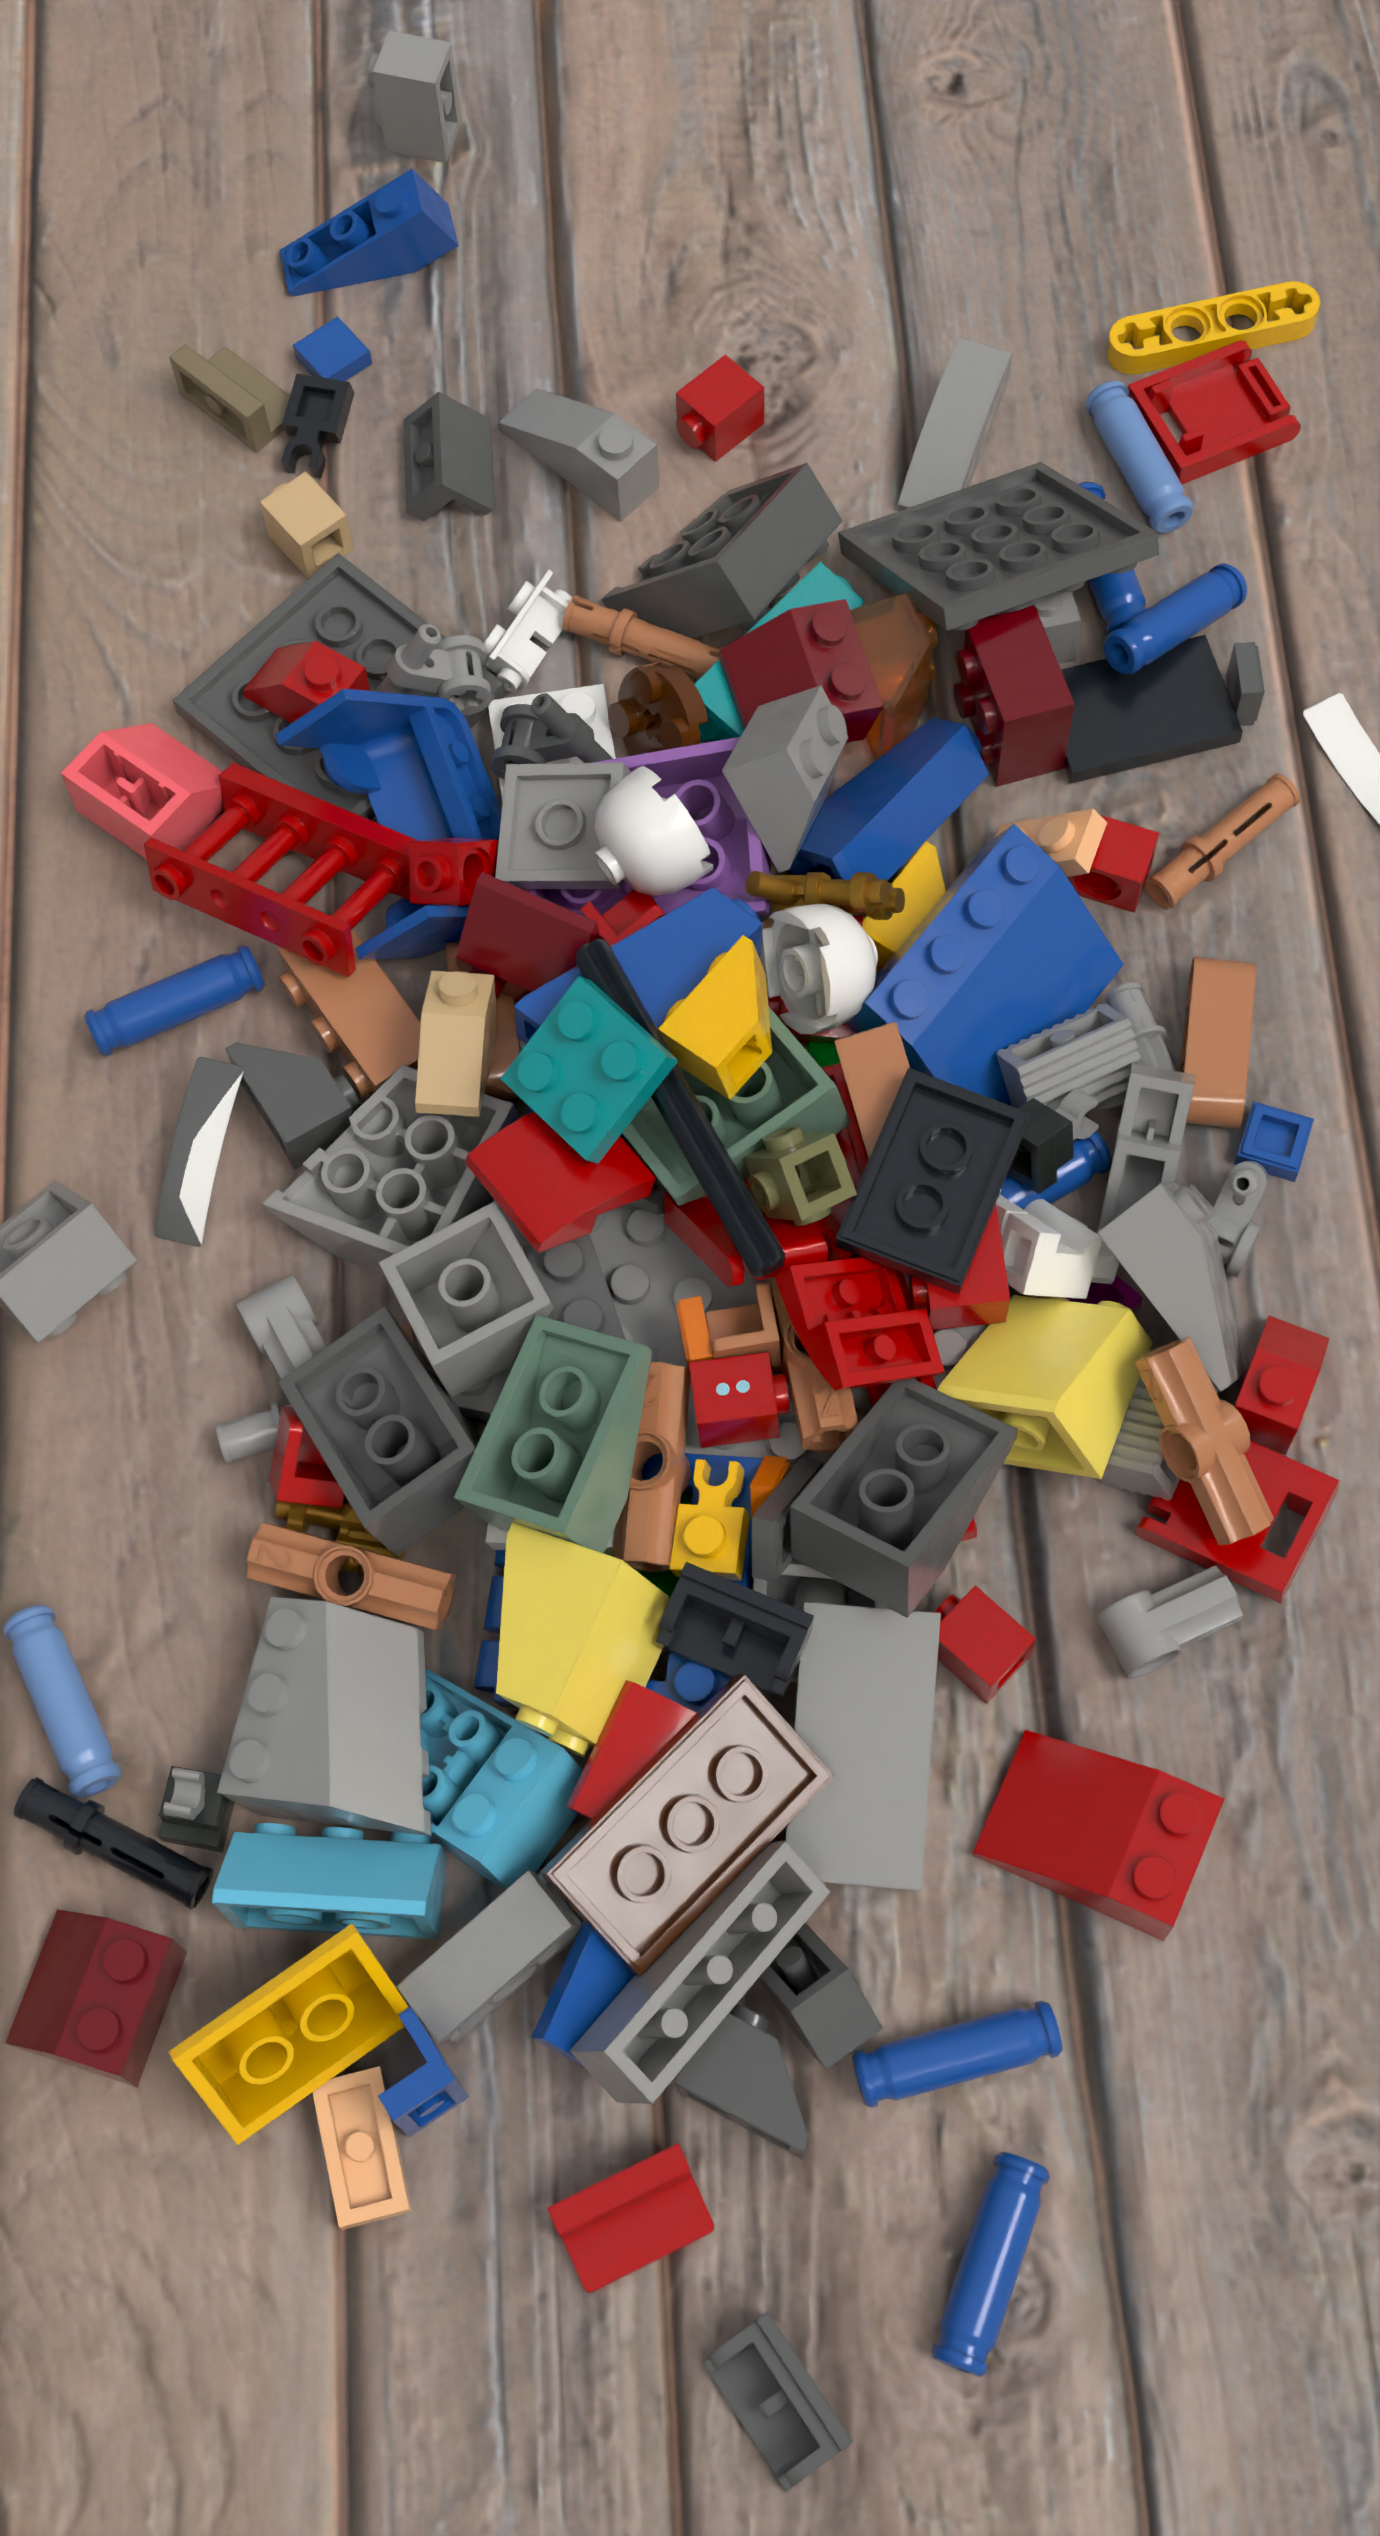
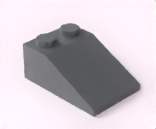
(384, 1430)
(899, 1494)

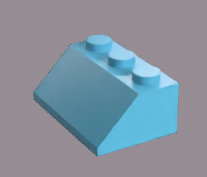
(333, 1881)

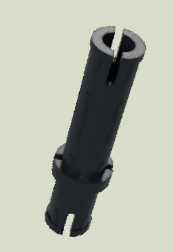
(90, 1830)

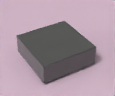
(1245, 682)

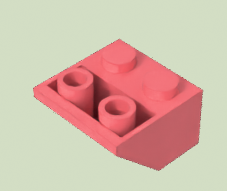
(144, 787)

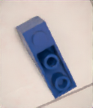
(373, 239)

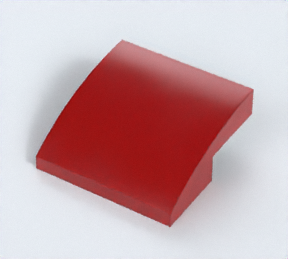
(550, 1186)
(858, 1323)
(630, 1739)

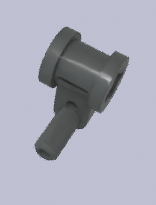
(543, 735)

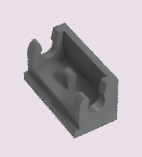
(777, 2401)

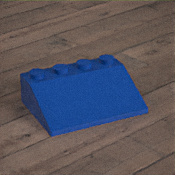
(991, 966)

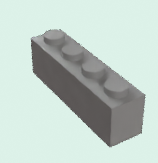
(699, 1978)

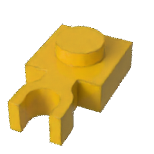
(713, 1531)

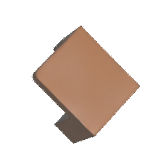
(746, 1329)

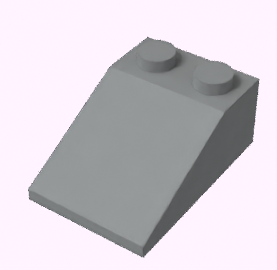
(1181, 1270)

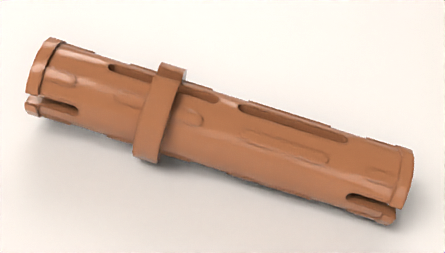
(636, 637)
(1177, 879)

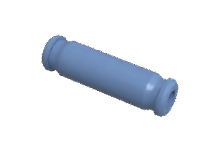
(1139, 456)
(62, 1701)

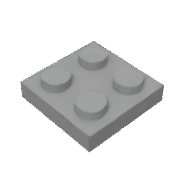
(550, 824)

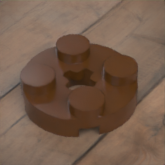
(655, 695)

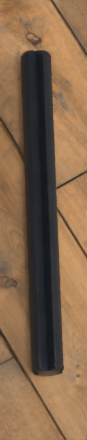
(691, 1126)

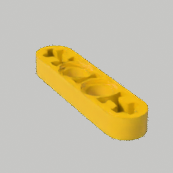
(1209, 320)

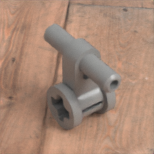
(441, 668)
(1234, 1219)

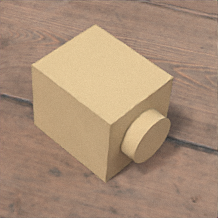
(306, 524)

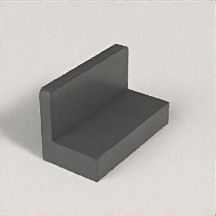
(447, 458)

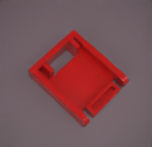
(1218, 410)
(707, 1237)
(1245, 1561)

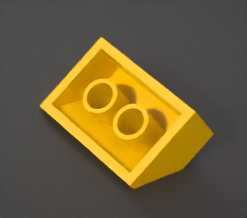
(292, 2034)

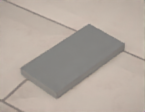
(870, 1722)

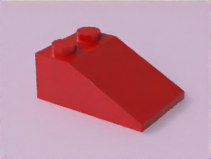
(1099, 1831)

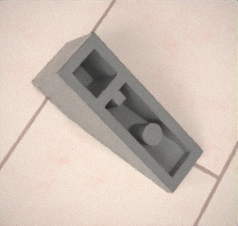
(587, 449)

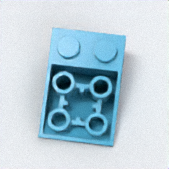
(492, 1784)

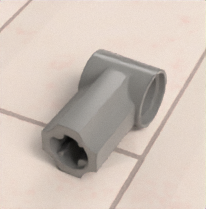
(282, 1325)
(1154, 1628)

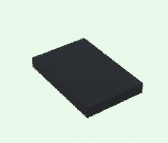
(1148, 716)
(933, 1180)

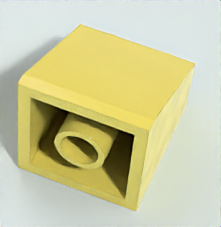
(1057, 1377)
(572, 1635)

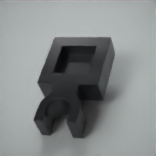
(315, 415)

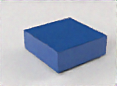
(332, 352)
(1275, 1140)

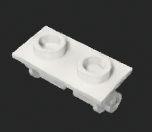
(537, 614)

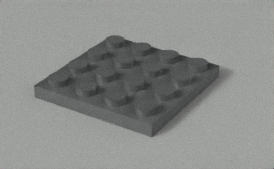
(998, 545)
(338, 610)

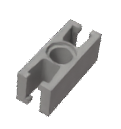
(491, 1957)

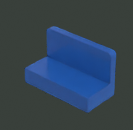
(428, 2090)

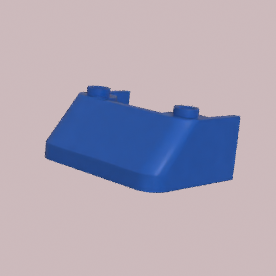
(421, 780)

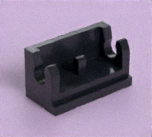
(734, 1630)

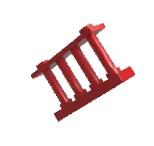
(288, 822)

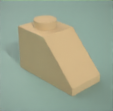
(456, 1043)

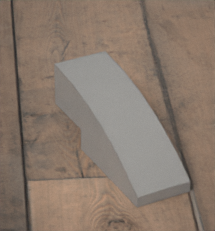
(957, 422)
(1147, 1137)

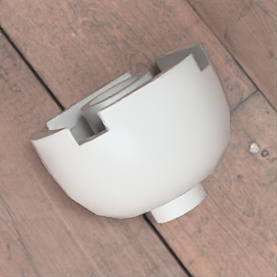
(648, 837)
(818, 965)

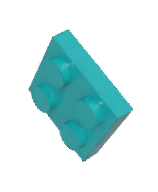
(588, 1069)

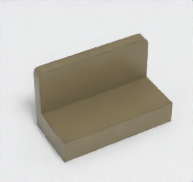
(231, 394)

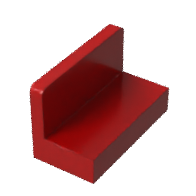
(632, 2219)

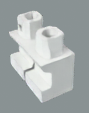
(1051, 1251)

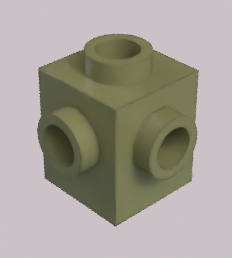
(799, 1175)

